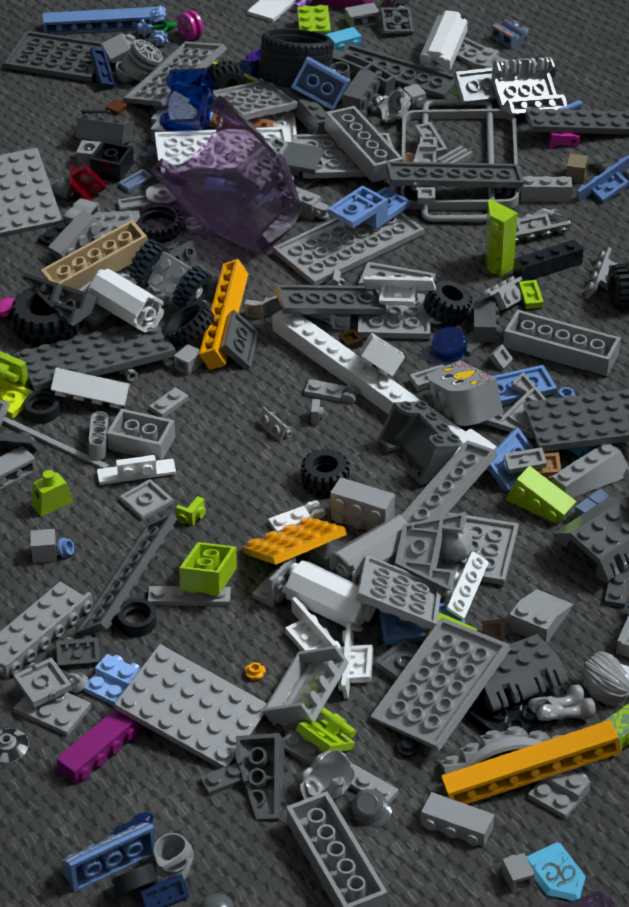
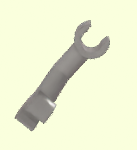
(551, 213)

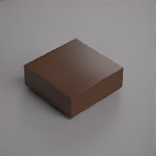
(116, 107)

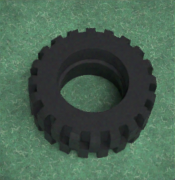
(35, 328)

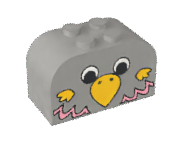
(464, 394)

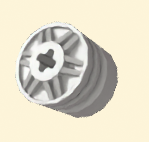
(141, 60)

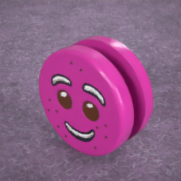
(190, 25)

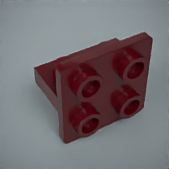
(85, 182)

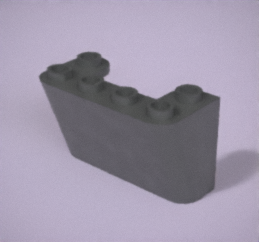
(422, 436)

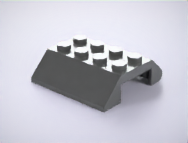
(601, 535)
(522, 673)

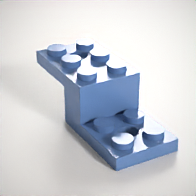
(368, 207)

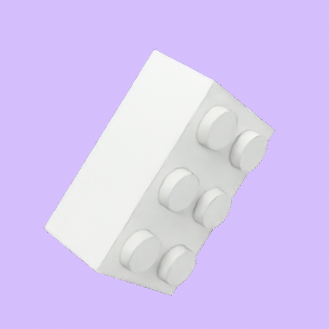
(381, 354)

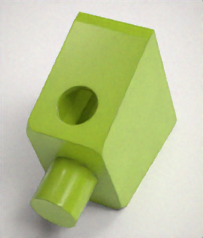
(50, 493)

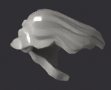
(394, 105)
(606, 679)
(328, 773)

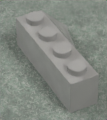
(592, 471)

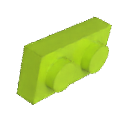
(531, 294)

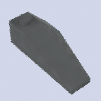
(262, 772)

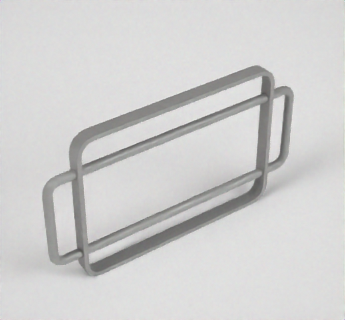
(488, 114)

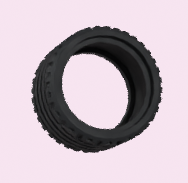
(286, 50)

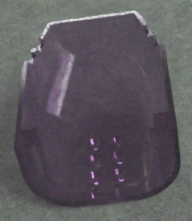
(235, 183)

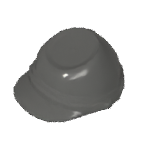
(371, 808)

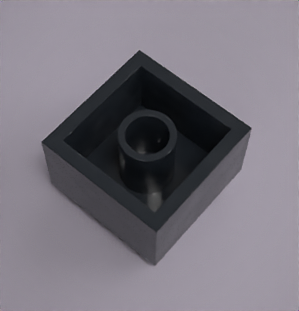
(112, 160)

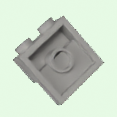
(561, 792)

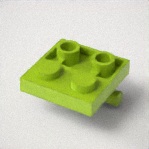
(13, 370)
(328, 735)

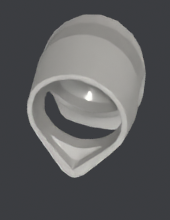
(455, 546)
(172, 856)

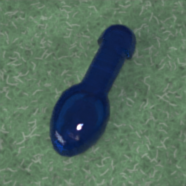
(145, 817)

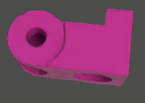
(563, 139)

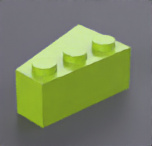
(540, 496)

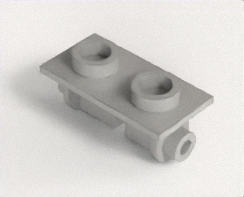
(274, 425)

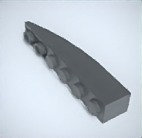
(356, 63)

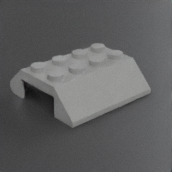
(525, 85)

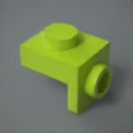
(192, 513)

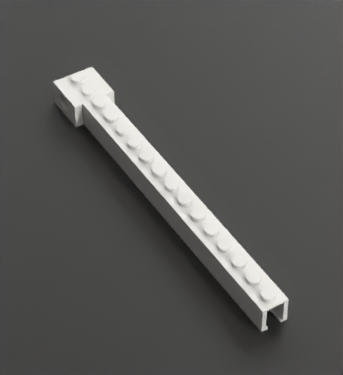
(352, 370)

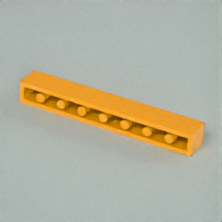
(226, 298)
(532, 763)

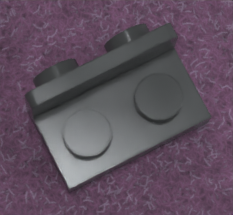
(183, 250)
(78, 651)

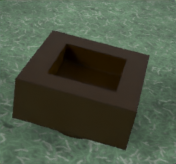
(351, 339)
(494, 628)

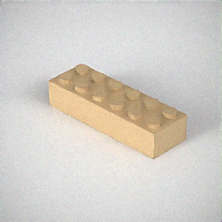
(108, 252)

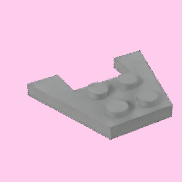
(516, 416)
(421, 547)

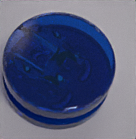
(449, 344)

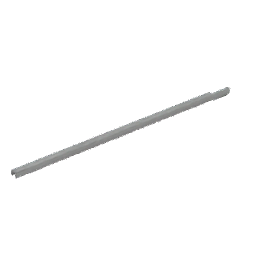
(17, 426)

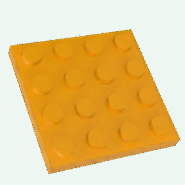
(293, 540)

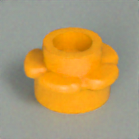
(255, 671)

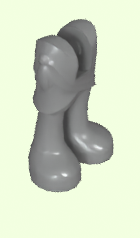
(569, 706)

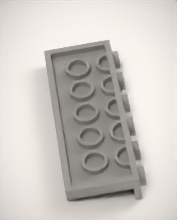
(40, 626)

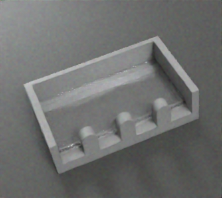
(306, 685)

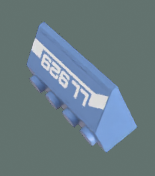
(109, 856)

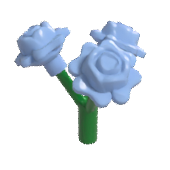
(159, 38)

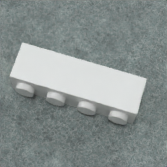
(90, 387)

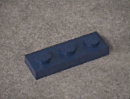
(102, 68)

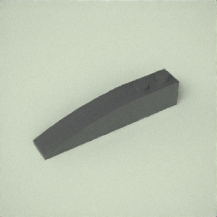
(308, 111)

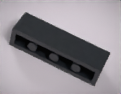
(548, 261)

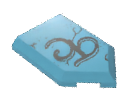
(557, 872)

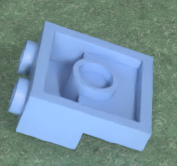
(111, 678)

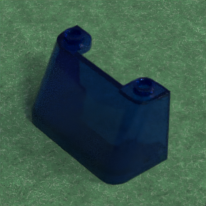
(189, 100)

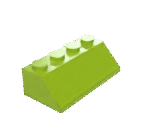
(500, 238)

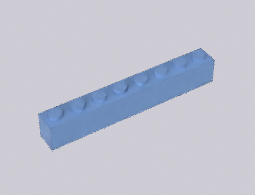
(96, 20)

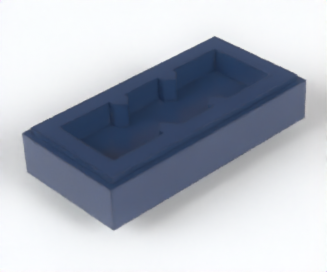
(164, 892)

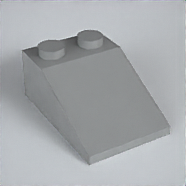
(539, 615)

